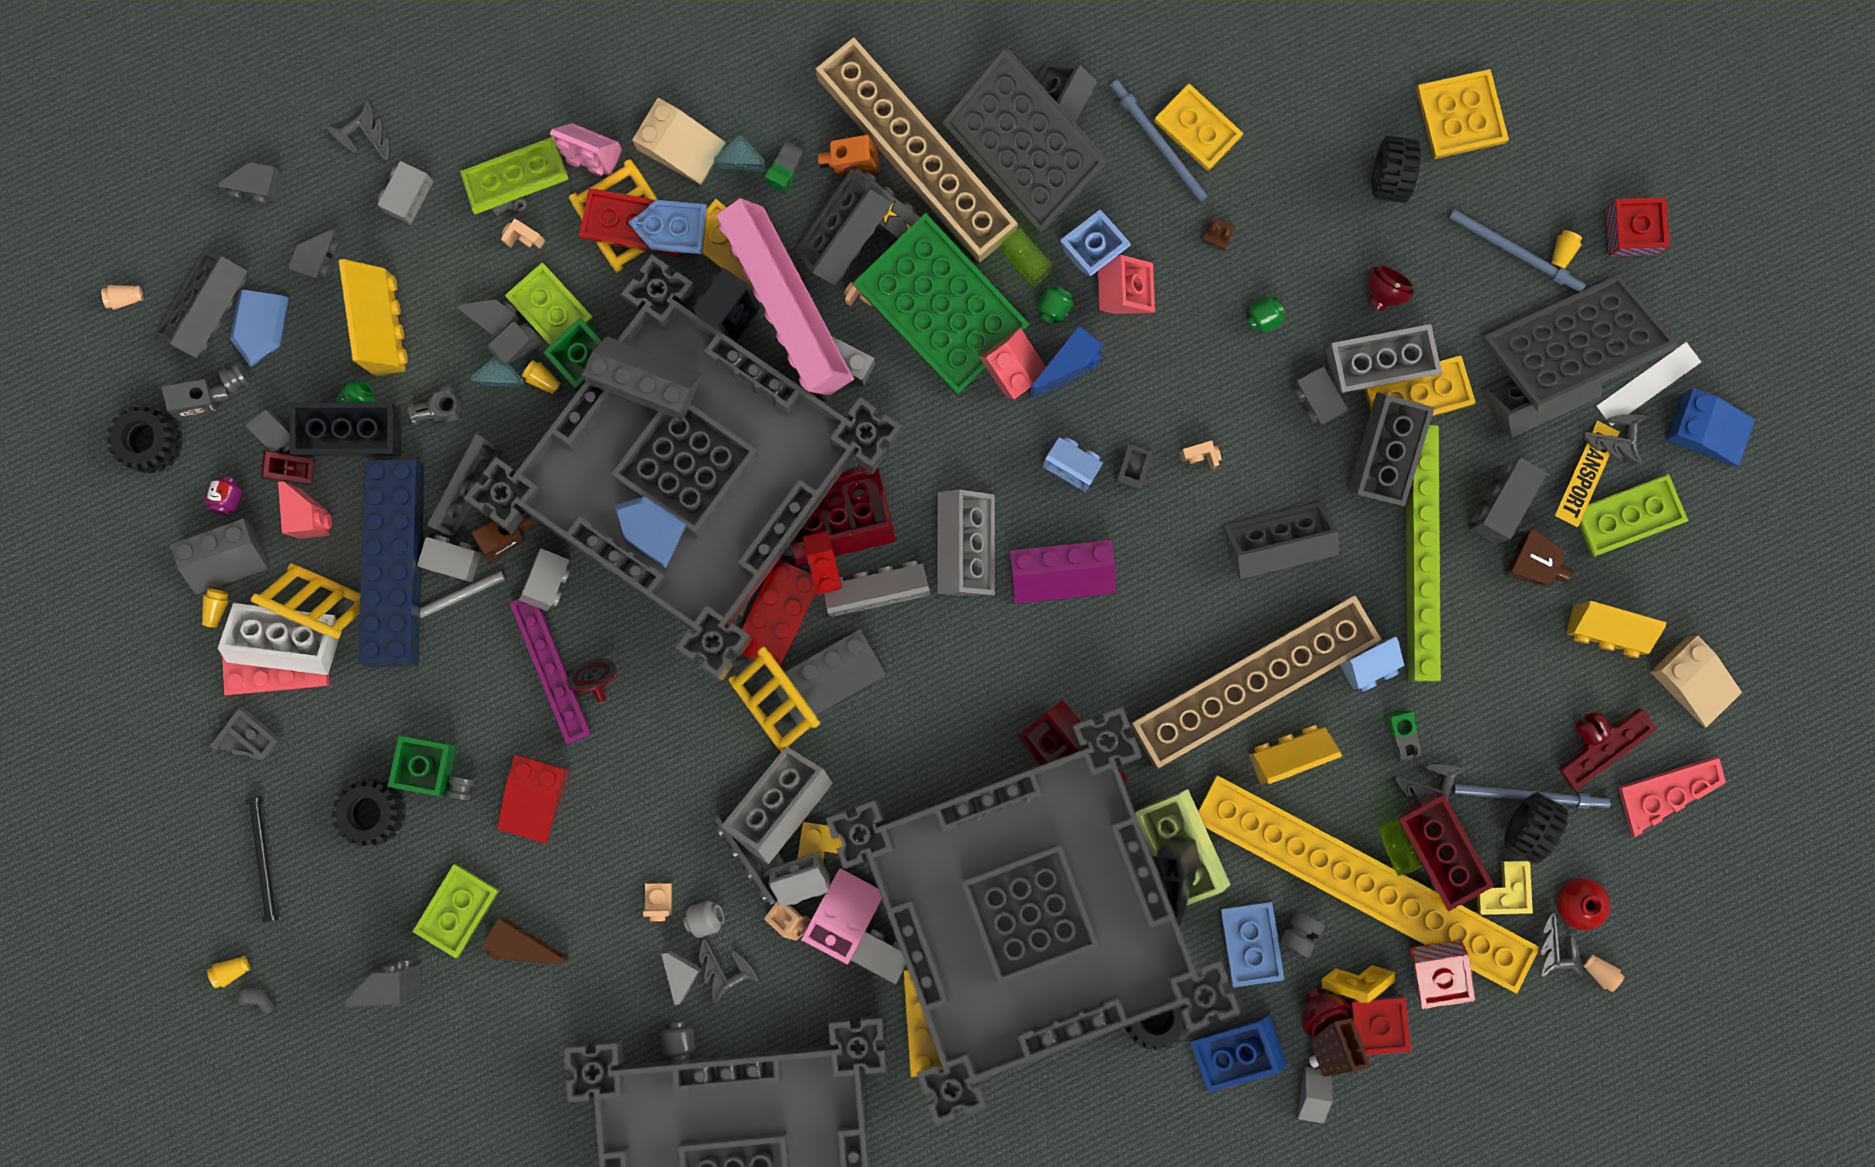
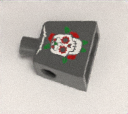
(193, 399)

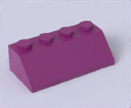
(1062, 571)

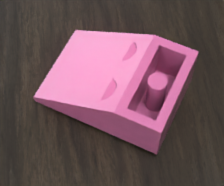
(587, 148)
(843, 916)

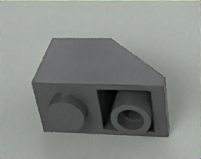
(254, 182)
(315, 256)

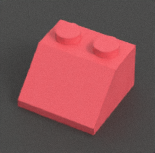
(1126, 286)
(1013, 364)
(302, 514)

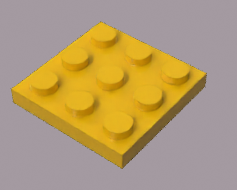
(1462, 114)

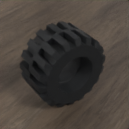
(1396, 169)
(127, 430)
(348, 818)
(1536, 828)
(1161, 1037)

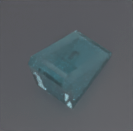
(740, 157)
(496, 375)

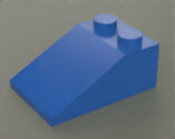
(1072, 361)
(1710, 427)
(1239, 1054)

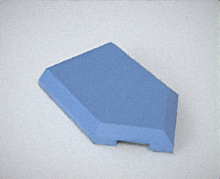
(672, 226)
(258, 324)
(649, 528)

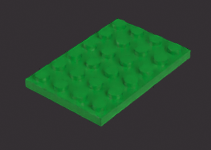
(939, 302)

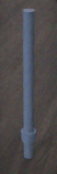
(1129, 102)
(1559, 275)
(1581, 800)

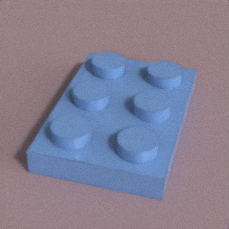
(1251, 944)

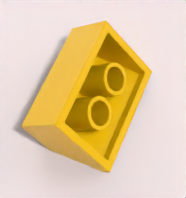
(1614, 628)
(1294, 754)

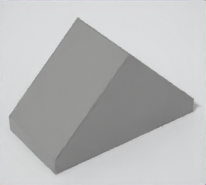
(680, 975)
(1314, 1096)

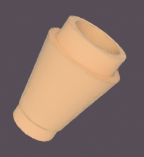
(119, 296)
(1604, 973)

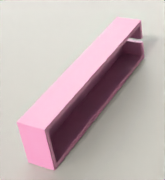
(784, 297)

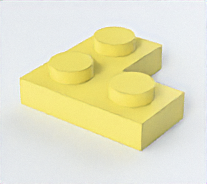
(1515, 893)

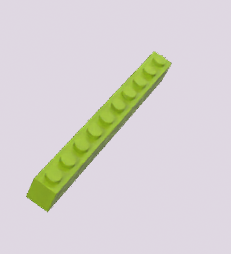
(1424, 566)

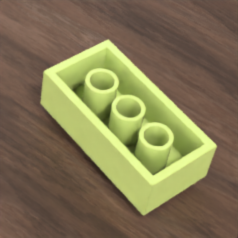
(1180, 818)

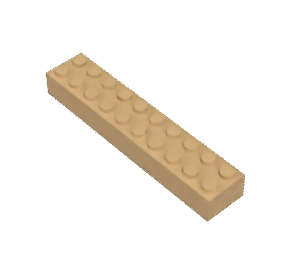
(916, 150)
(1255, 682)

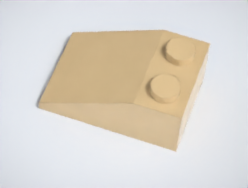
(678, 141)
(1697, 679)

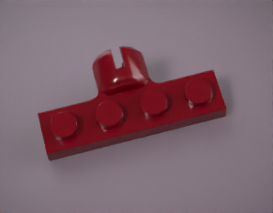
(1604, 744)

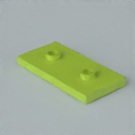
(514, 175)
(1631, 515)

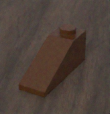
(515, 943)

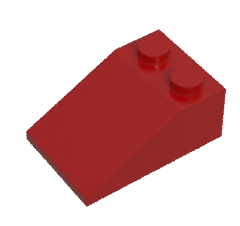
(532, 798)

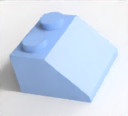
(1094, 243)
(1072, 463)
(1373, 663)

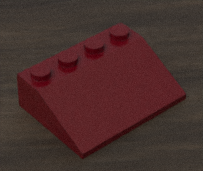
(853, 515)

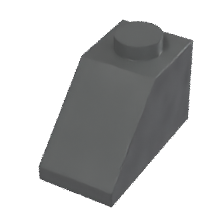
(490, 315)
(271, 431)

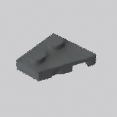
(246, 736)

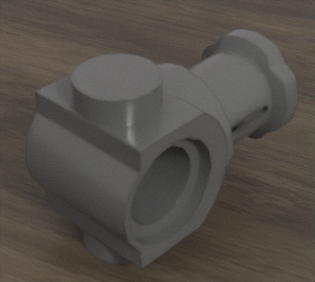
(435, 408)

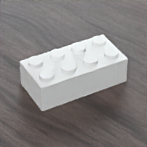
(273, 641)

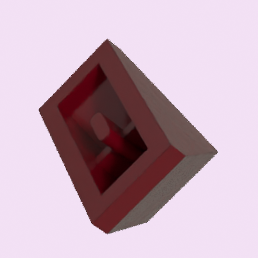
(286, 468)

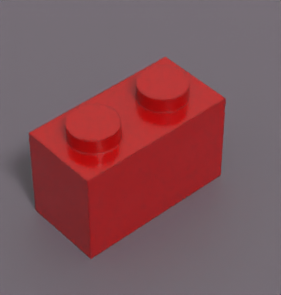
(822, 562)

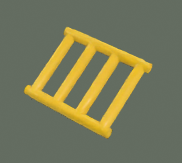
(642, 190)
(312, 619)
(794, 699)

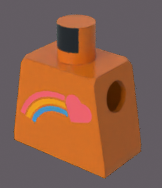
(851, 154)

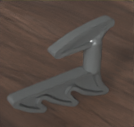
(365, 121)
(1612, 444)
(1421, 791)
(1549, 944)
(721, 983)

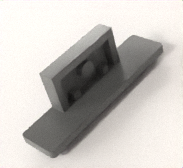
(754, 868)

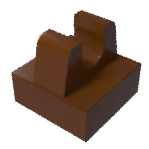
(1218, 233)

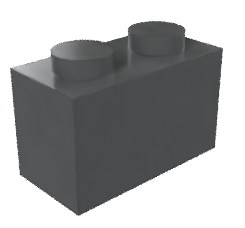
(1319, 398)

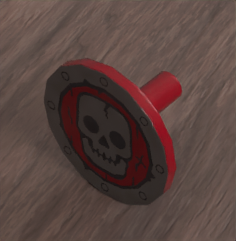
(591, 677)

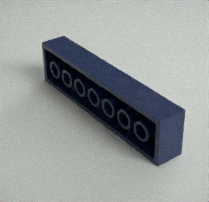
(389, 563)

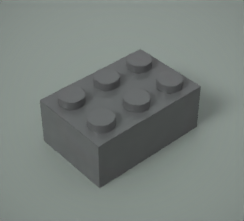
(1507, 501)

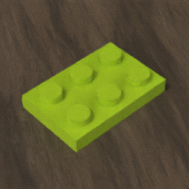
(546, 303)
(456, 911)

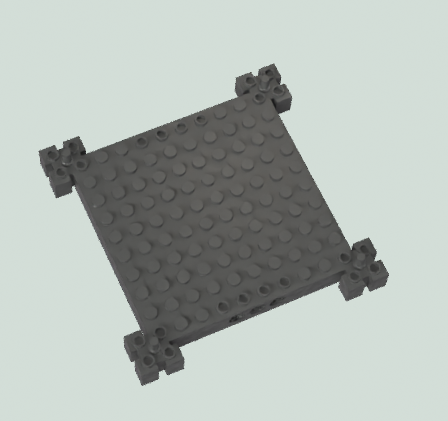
(736, 470)
(1030, 916)
(733, 1108)

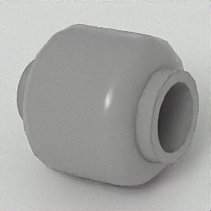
(704, 919)

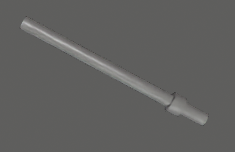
(461, 594)

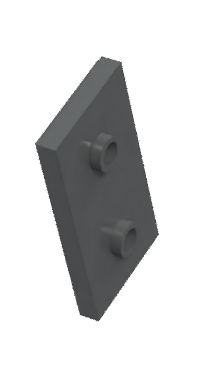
(453, 507)

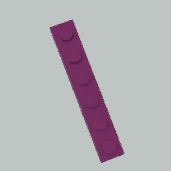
(551, 671)

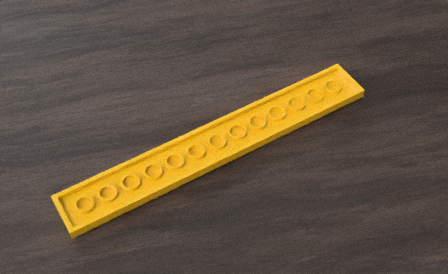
(1363, 882)

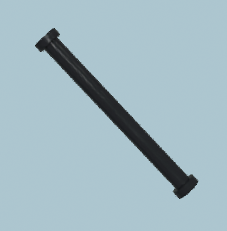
(262, 859)

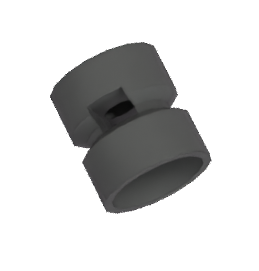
(1302, 933)

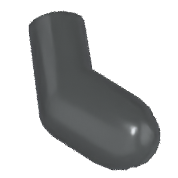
(517, 205)
(256, 997)

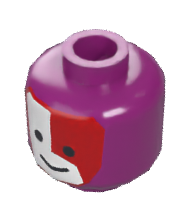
(223, 496)

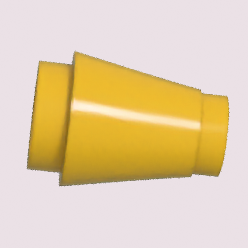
(1565, 248)
(541, 377)
(214, 605)
(227, 971)

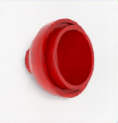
(1573, 900)

